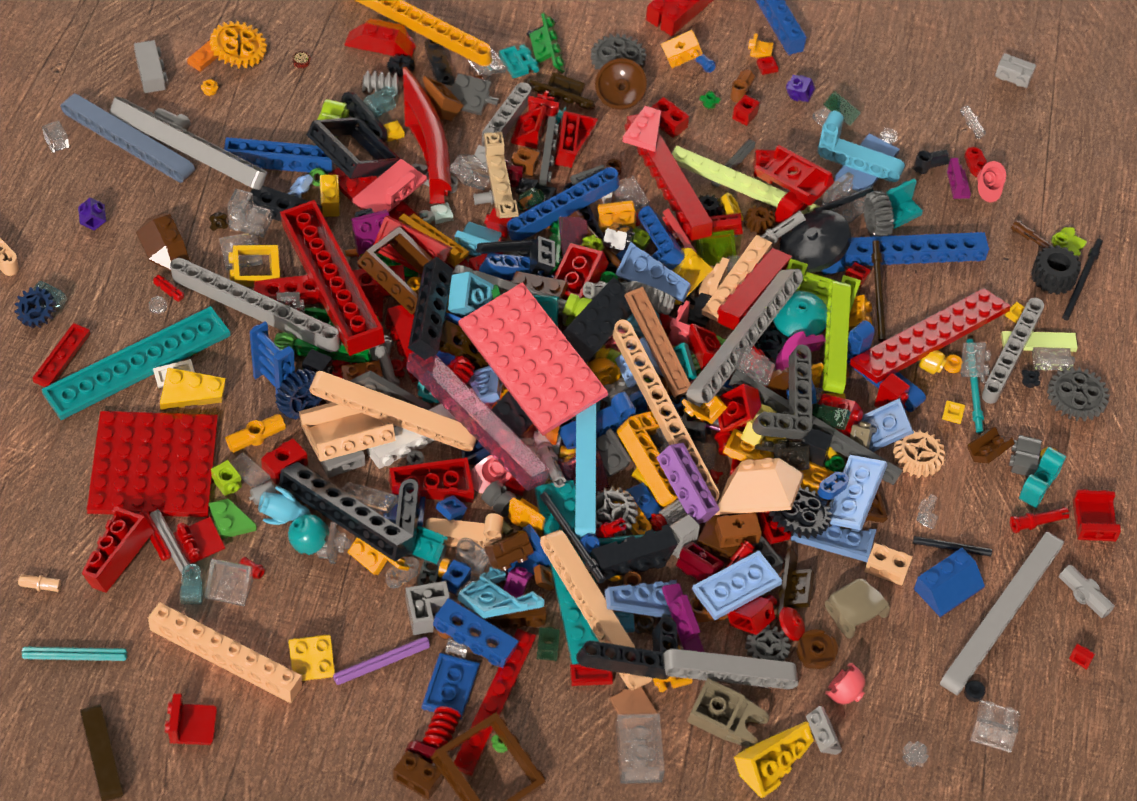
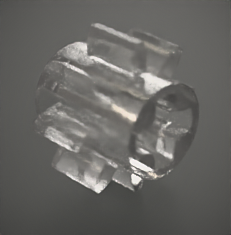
(915, 754)

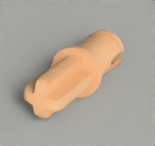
(39, 582)

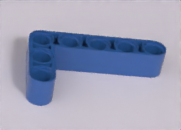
(668, 251)
(859, 341)

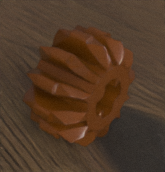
(759, 219)

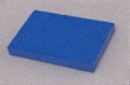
(450, 684)

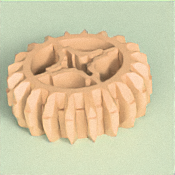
(929, 459)

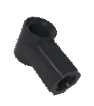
(927, 160)

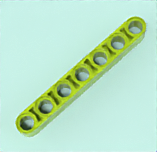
(836, 337)

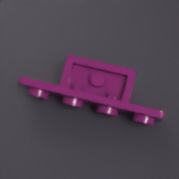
(683, 617)

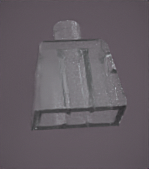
(467, 168)

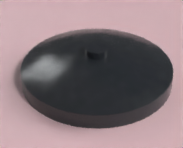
(818, 240)

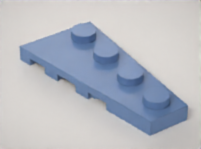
(643, 268)

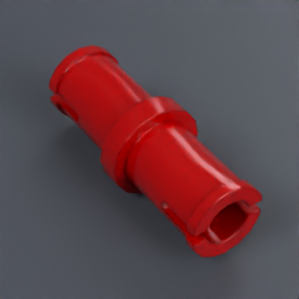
(608, 529)

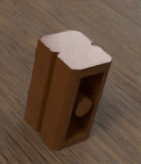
(508, 550)

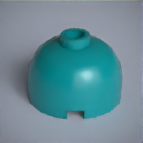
(307, 534)

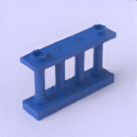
(268, 358)

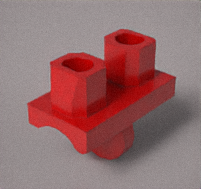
(552, 107)

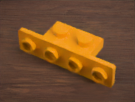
(373, 559)

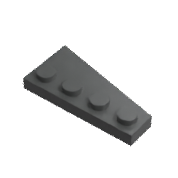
(548, 158)

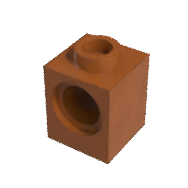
(527, 159)

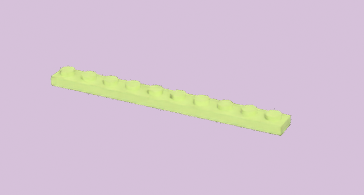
(731, 178)

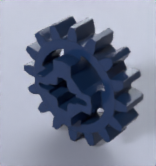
(41, 313)

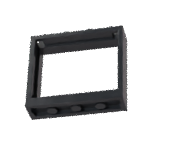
(323, 135)

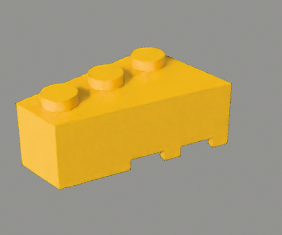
(692, 269)

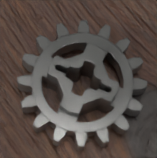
(775, 641)

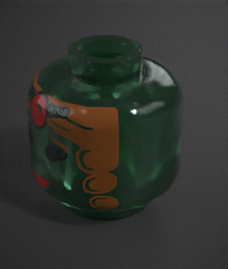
(530, 199)

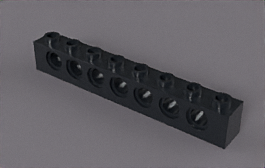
(346, 511)

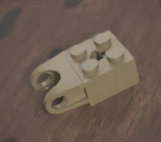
(731, 716)

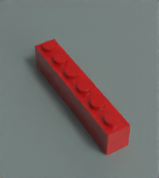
(752, 287)

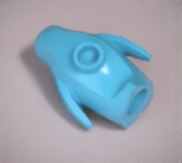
(280, 507)

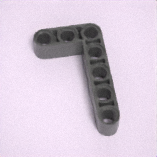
(796, 400)

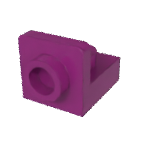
(517, 581)

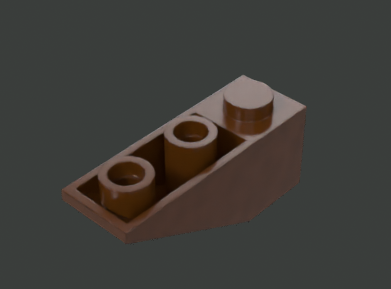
(526, 618)

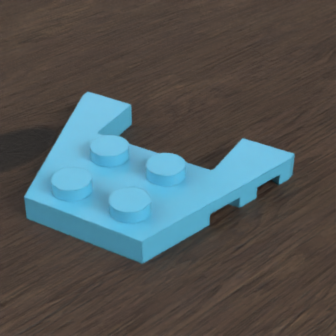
(491, 600)

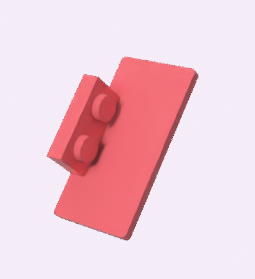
(390, 188)

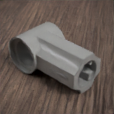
(180, 120)

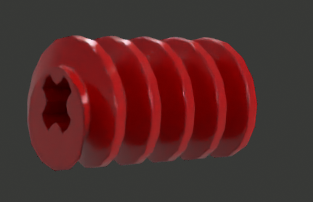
(441, 727)

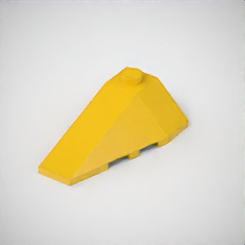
(770, 759)

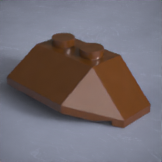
(162, 240)

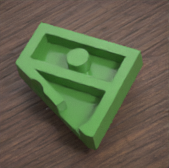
(230, 519)

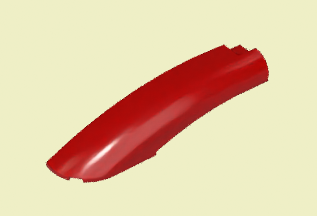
(430, 135)

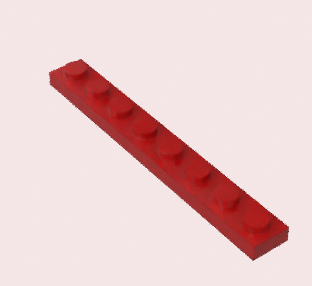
(494, 702)

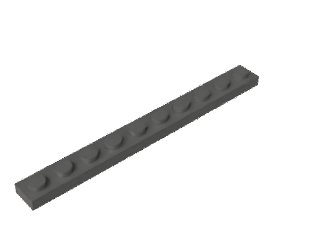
(839, 441)

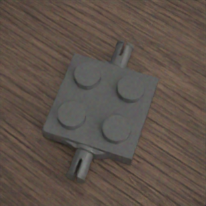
(472, 93)

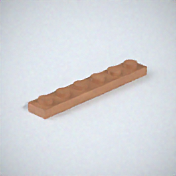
(658, 341)

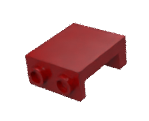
(1095, 515)

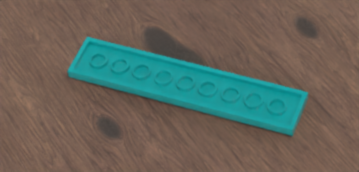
(135, 363)
(574, 623)

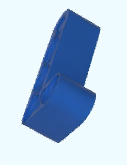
(506, 265)
(606, 419)

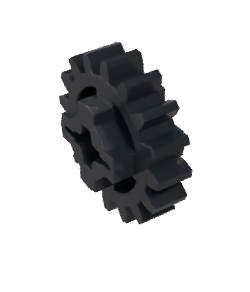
(770, 341)

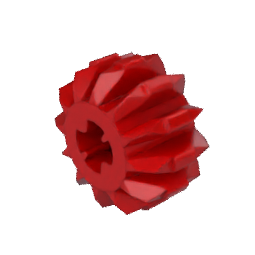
(462, 368)

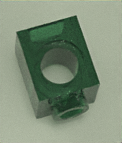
(544, 650)

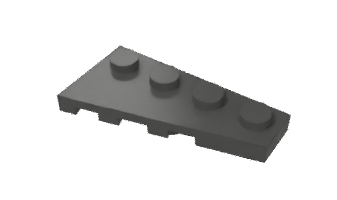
(379, 384)

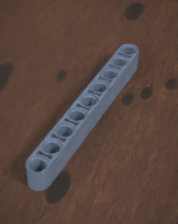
(127, 138)

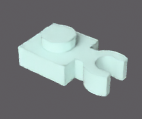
(437, 213)

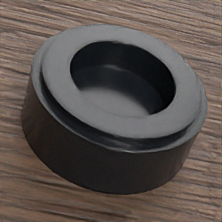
(974, 691)

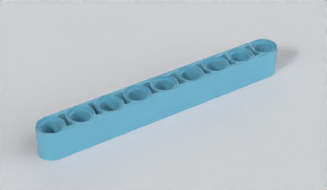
(585, 472)

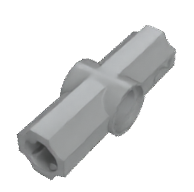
(1086, 591)

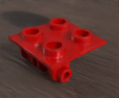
(198, 540)

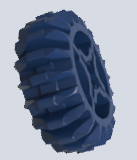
(295, 394)

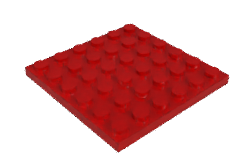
(153, 463)

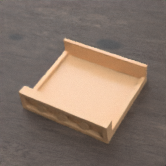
(341, 430)

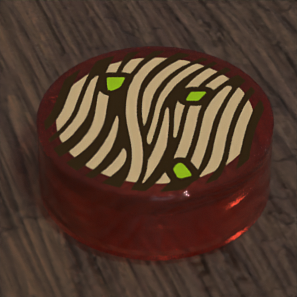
(301, 59)

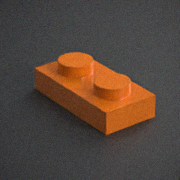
(202, 57)

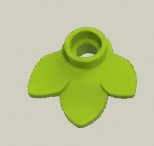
(1067, 239)

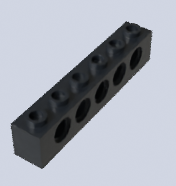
(430, 308)

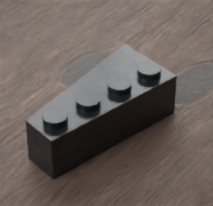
(636, 554)

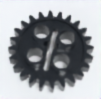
(806, 517)

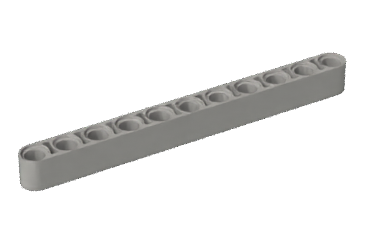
(188, 143)
(255, 305)
(745, 334)
(1001, 613)

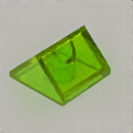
(715, 247)

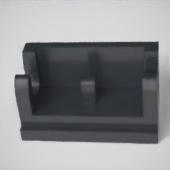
(542, 256)

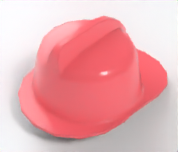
(991, 181)
(487, 472)

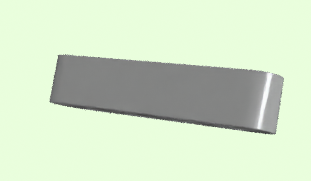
(509, 111)

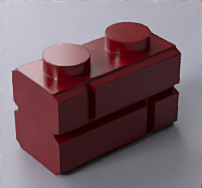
(698, 562)

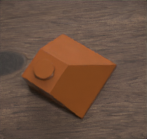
(443, 99)

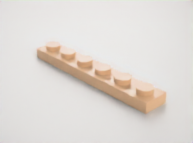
(745, 265)

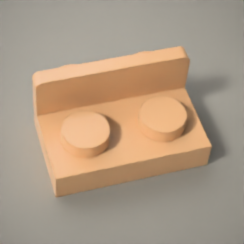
(714, 278)

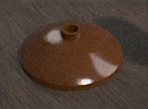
(618, 73)

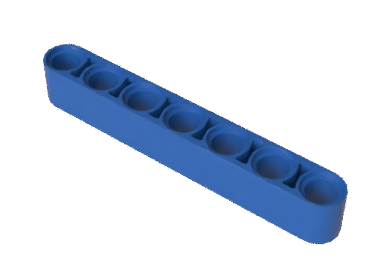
(563, 204)

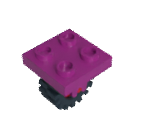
(366, 228)

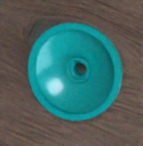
(810, 319)

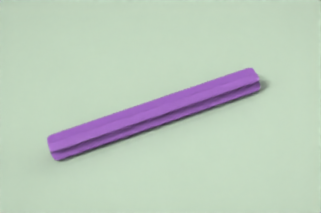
(381, 660)

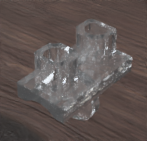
(336, 543)

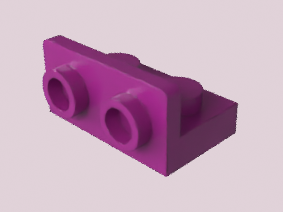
(958, 180)

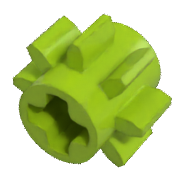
(592, 242)

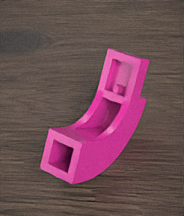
(811, 341)

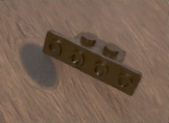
(565, 88)
(796, 584)

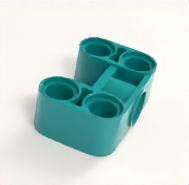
(1047, 472)

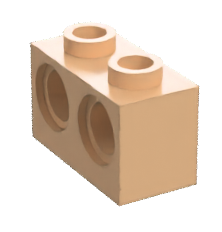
(886, 567)

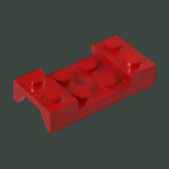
(807, 183)

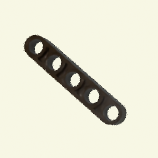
(101, 753)

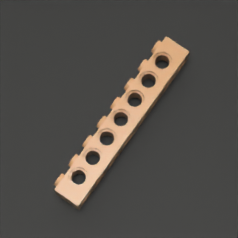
(225, 652)

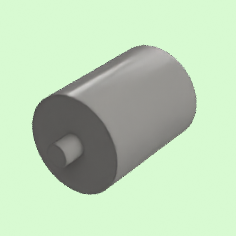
(258, 491)

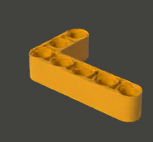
(636, 438)

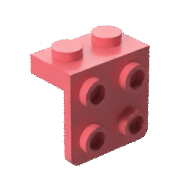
(679, 326)

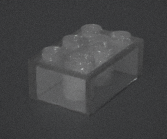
(640, 748)

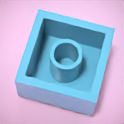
(468, 293)

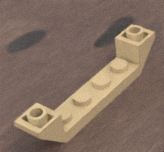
(498, 176)

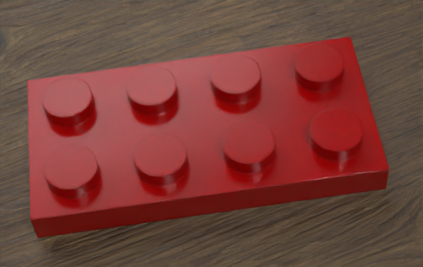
(429, 244)

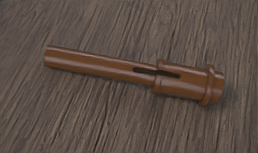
(1028, 233)

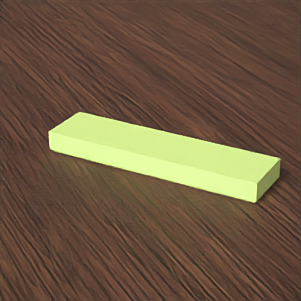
(1046, 340)

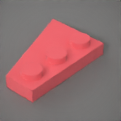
(644, 129)

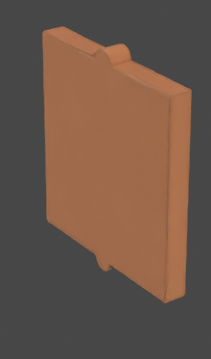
(632, 702)

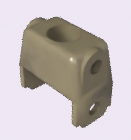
(856, 605)

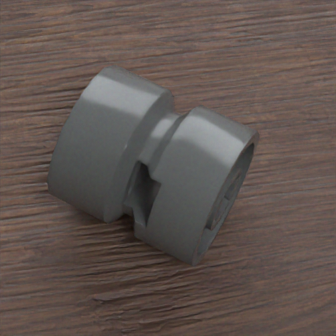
(498, 497)

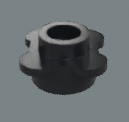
(1030, 382)

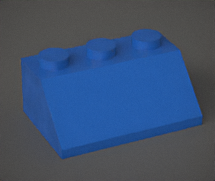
(950, 582)

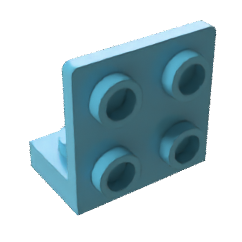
(476, 234)

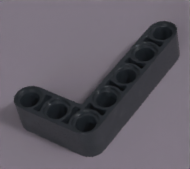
(631, 659)

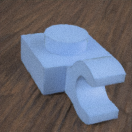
(300, 186)

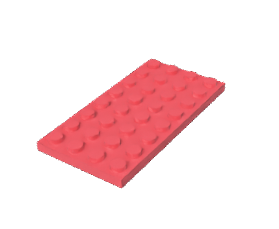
(533, 358)

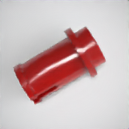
(257, 570)

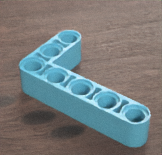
(854, 155)

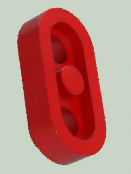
(974, 158)

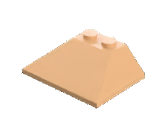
(760, 487)

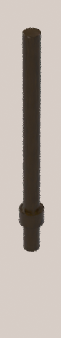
(877, 260)

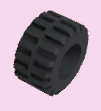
(1053, 280)

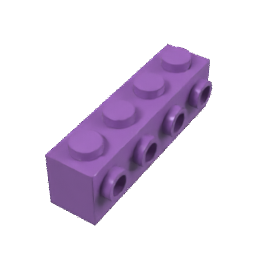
(688, 483)

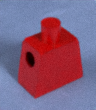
(753, 615)

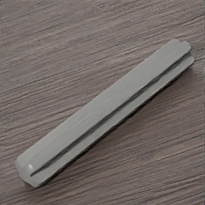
(176, 552)

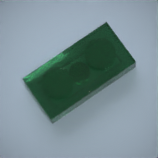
(837, 103)
(832, 416)

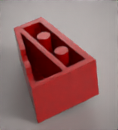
(572, 137)

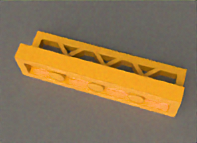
(422, 226)

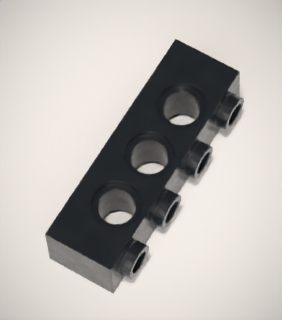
(276, 201)

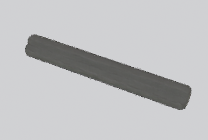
(738, 157)

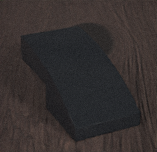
(526, 184)

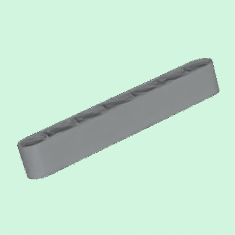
(1012, 350)
(730, 669)

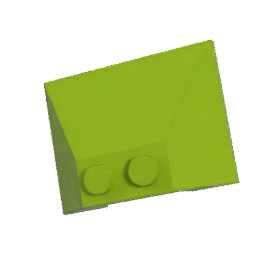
(819, 285)

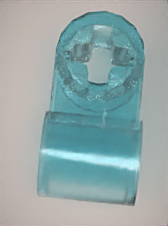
(379, 102)
(191, 585)

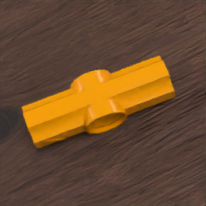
(255, 433)

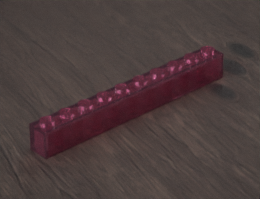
(479, 420)

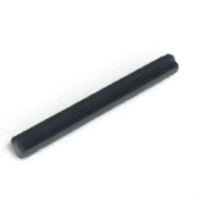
(504, 246)

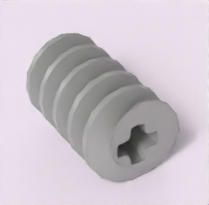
(380, 82)

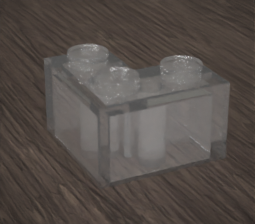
(246, 216)

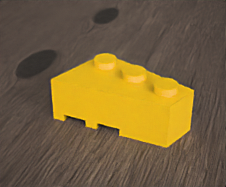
(191, 388)

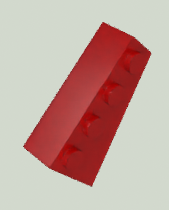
(436, 479)

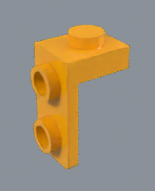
(708, 411)

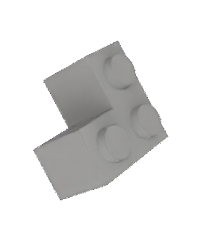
(422, 603)

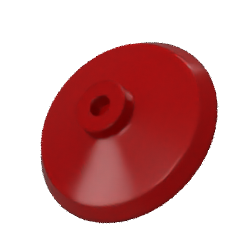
(791, 623)

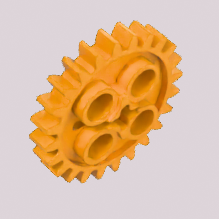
(225, 44)

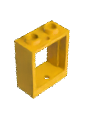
(248, 281)

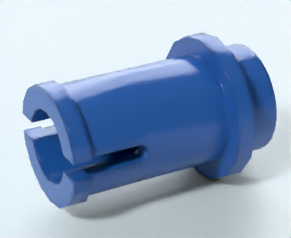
(707, 64)

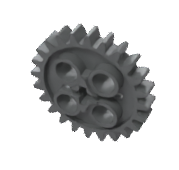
(615, 48)
(1078, 394)

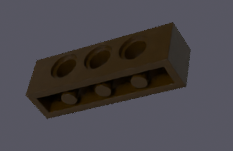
(454, 332)

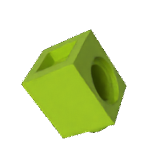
(226, 471)

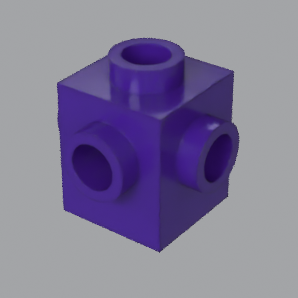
(800, 88)
(92, 214)

